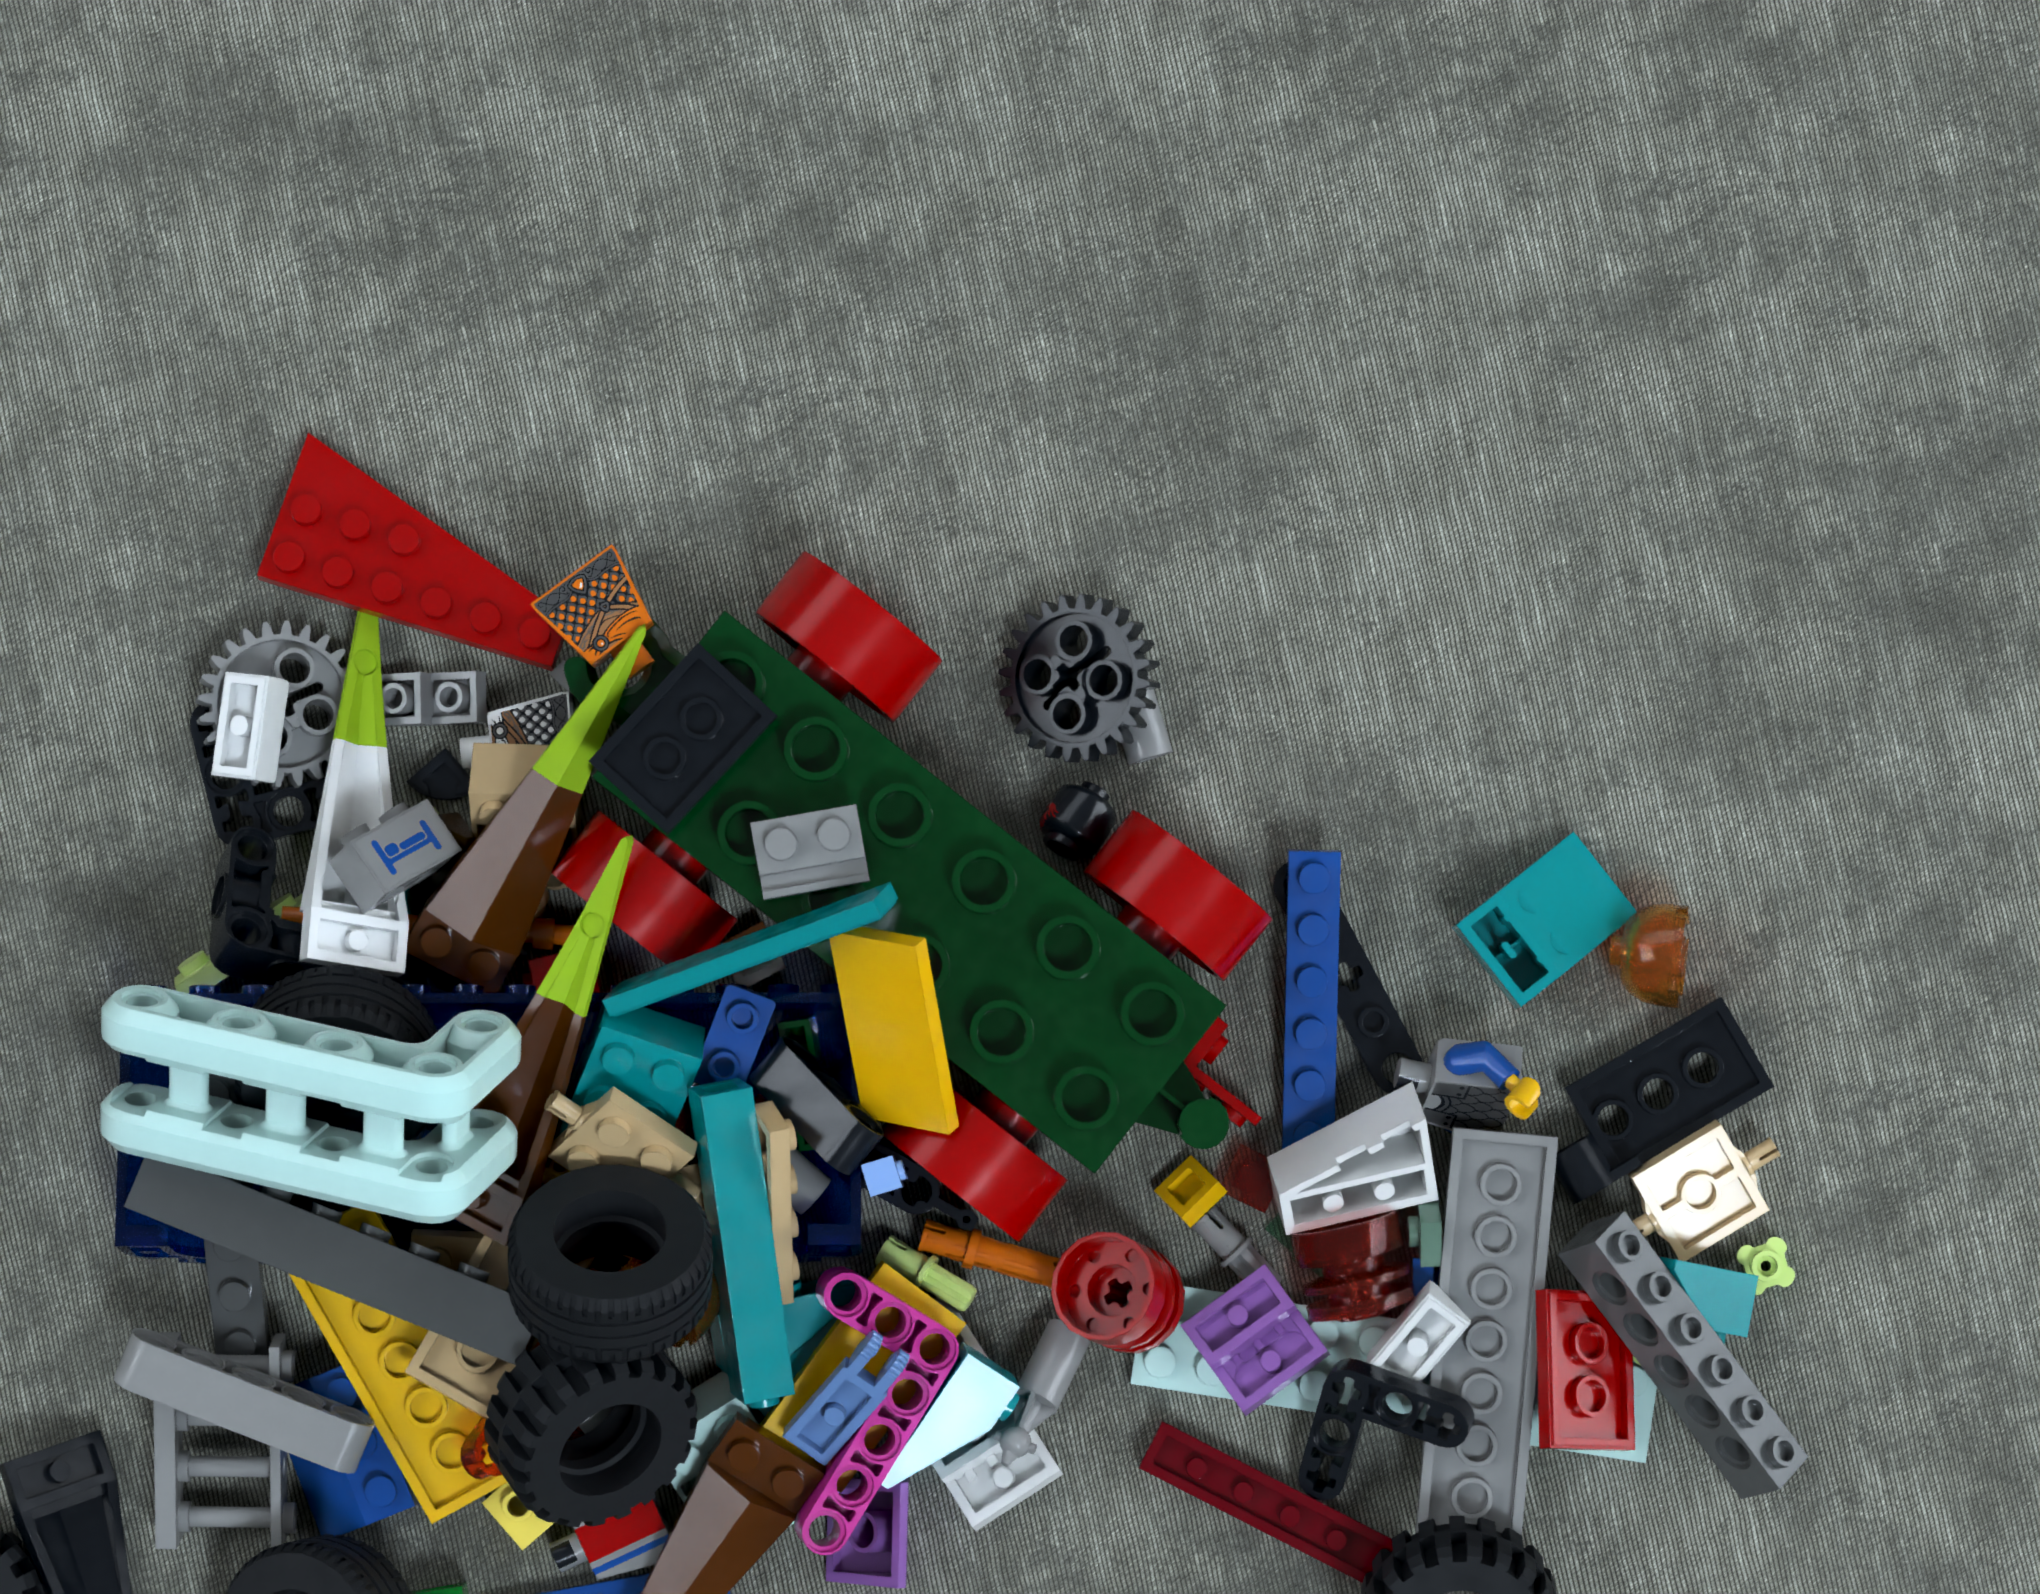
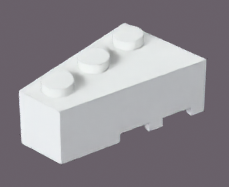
(1356, 1166)

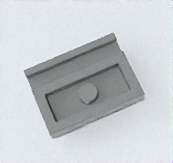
(810, 852)

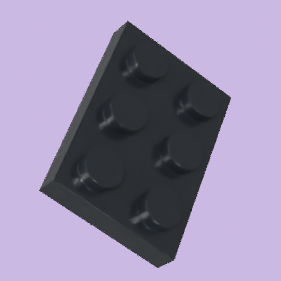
(683, 738)

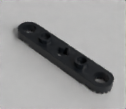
(1367, 1010)

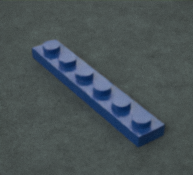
(1310, 992)

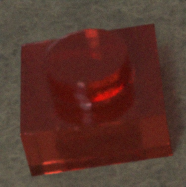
(1249, 1179)

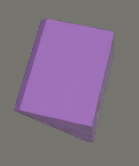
(878, 1543)

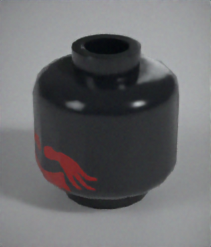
(1077, 821)

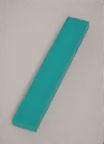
(751, 950)

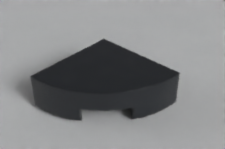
(442, 778)

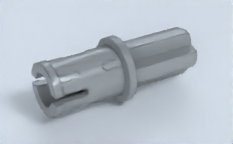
(1230, 1244)

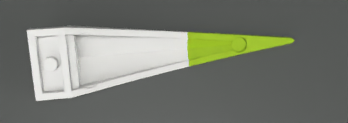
(353, 794)

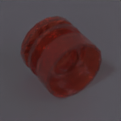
(1353, 1268)

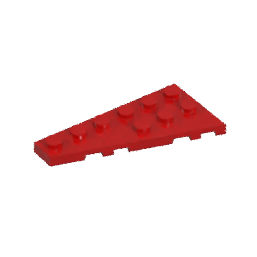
(376, 554)

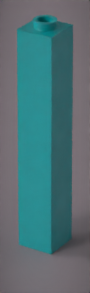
(741, 1242)

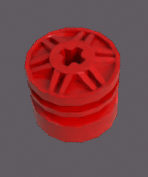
(1093, 1285)

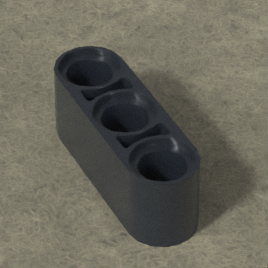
(816, 1105)

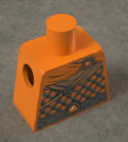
(597, 610)

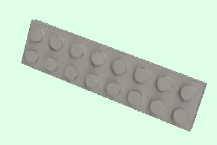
(1490, 1269)

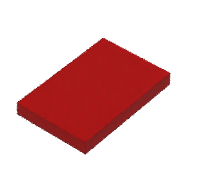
(1582, 1376)

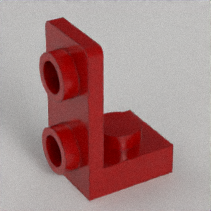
(1208, 1049)

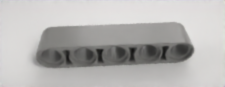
(244, 1400)

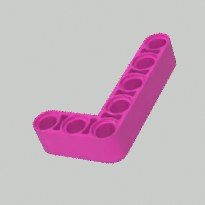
(899, 1418)

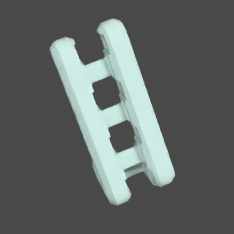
(298, 1058)

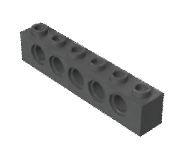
(1683, 1355)

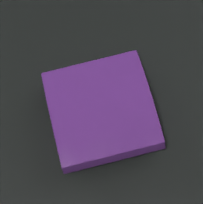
(1255, 1339)

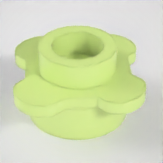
(1774, 1253)

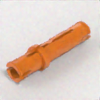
(987, 1253)

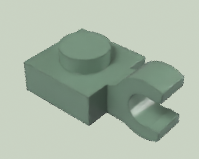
(1425, 1231)

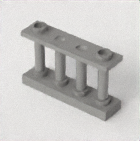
(177, 1466)

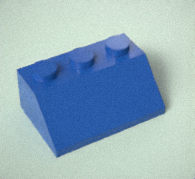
(355, 1499)

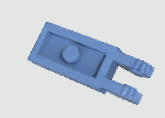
(844, 1401)

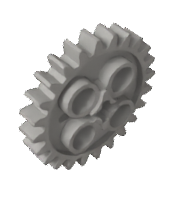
(301, 745)

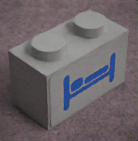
(394, 854)

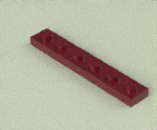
(1263, 1502)

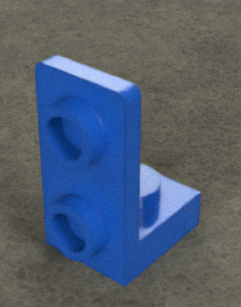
(735, 1035)

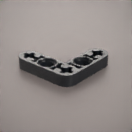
(259, 806)
(1370, 1404)

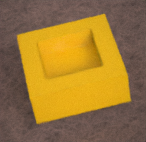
(1190, 1191)

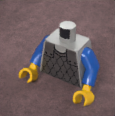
(1470, 1084)

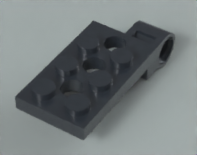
(1604, 1158)

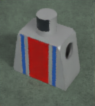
(616, 1545)

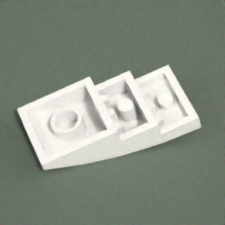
(975, 1470)

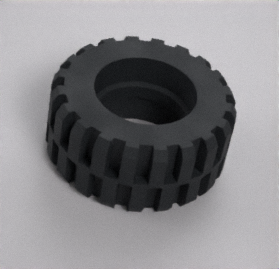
(610, 1465)
(1459, 1559)

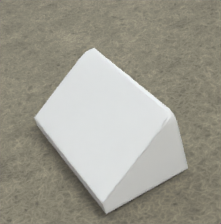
(250, 727)
(1420, 1335)

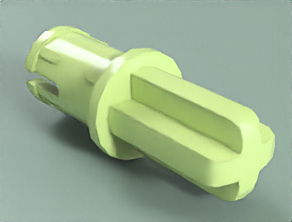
(926, 1273)

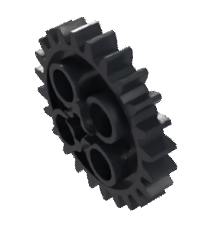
(1103, 714)

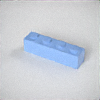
(884, 1175)

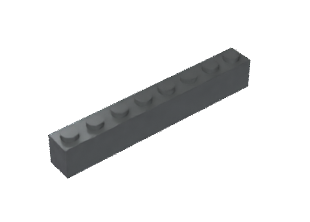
(334, 1255)

